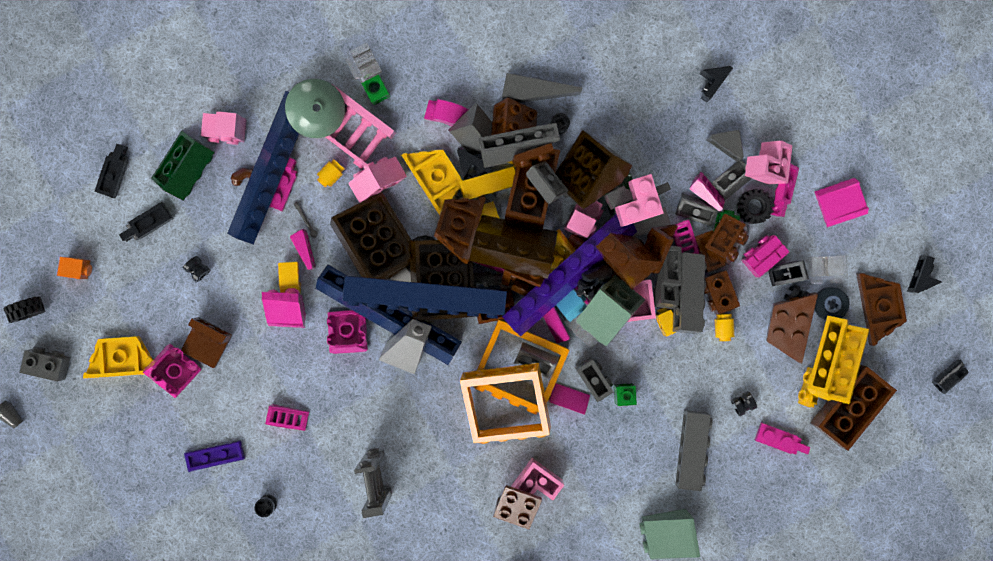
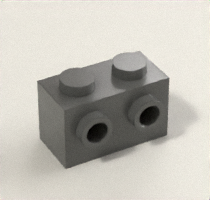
(45, 364)
(594, 380)

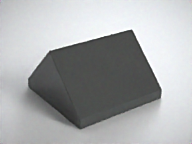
(470, 128)

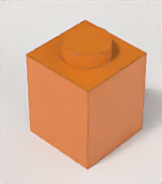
(74, 268)

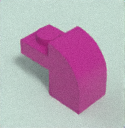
(444, 112)

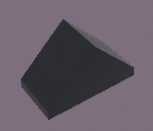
(788, 273)

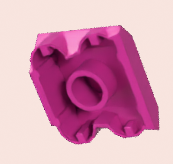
(841, 202)
(284, 308)
(346, 332)
(172, 370)

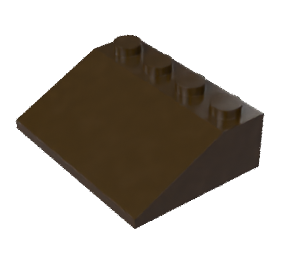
(591, 169)
(373, 237)
(513, 246)
(436, 264)

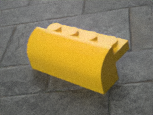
(838, 360)

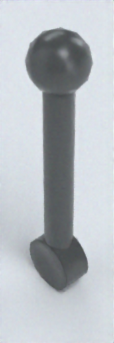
(313, 233)

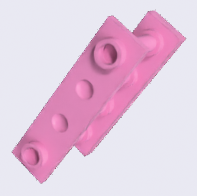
(367, 120)

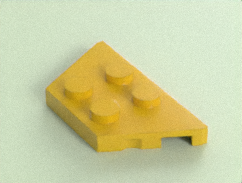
(435, 175)
(118, 357)

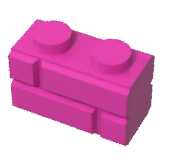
(764, 255)

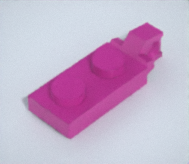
(285, 186)
(784, 193)
(780, 439)

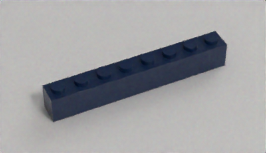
(264, 178)
(423, 295)
(439, 343)

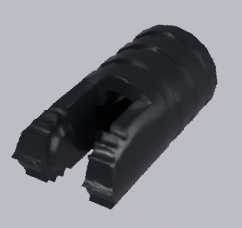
(595, 276)
(589, 293)
(950, 377)

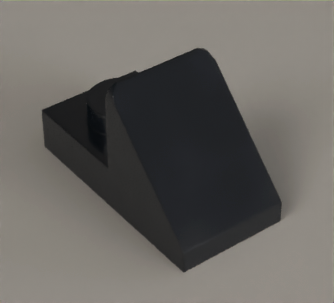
(716, 77)
(468, 160)
(920, 279)

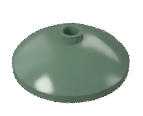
(301, 113)

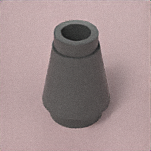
(9, 415)

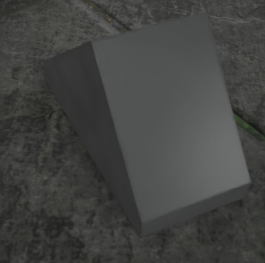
(728, 143)

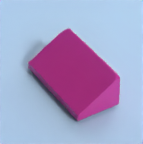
(556, 326)
(569, 398)

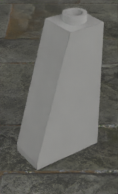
(407, 346)

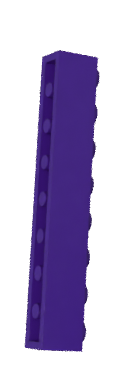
(562, 279)

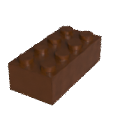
(525, 202)
(846, 422)

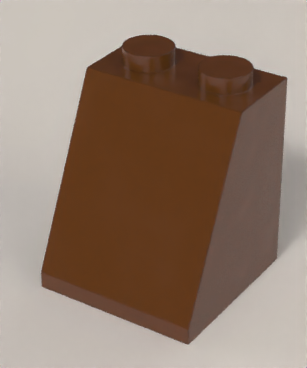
(628, 258)

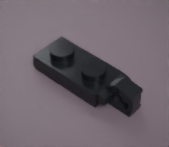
(112, 172)
(147, 222)

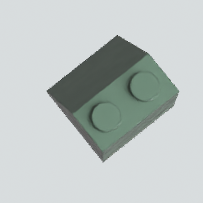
(610, 310)
(670, 535)

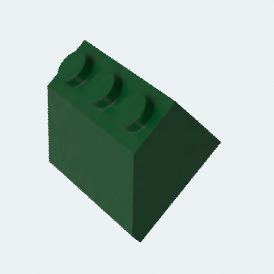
(182, 166)

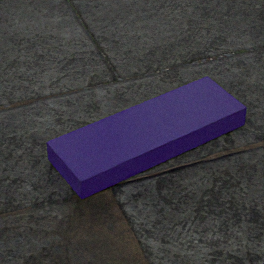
(214, 456)

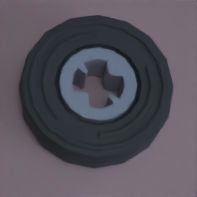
(840, 299)

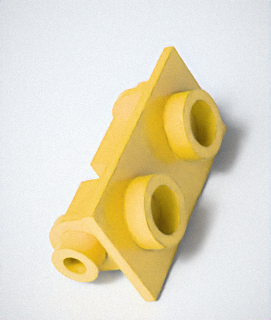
(805, 397)

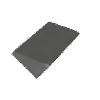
(731, 180)
(546, 182)
(696, 209)
(529, 355)

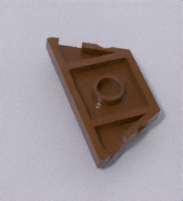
(459, 224)
(881, 306)
(791, 325)

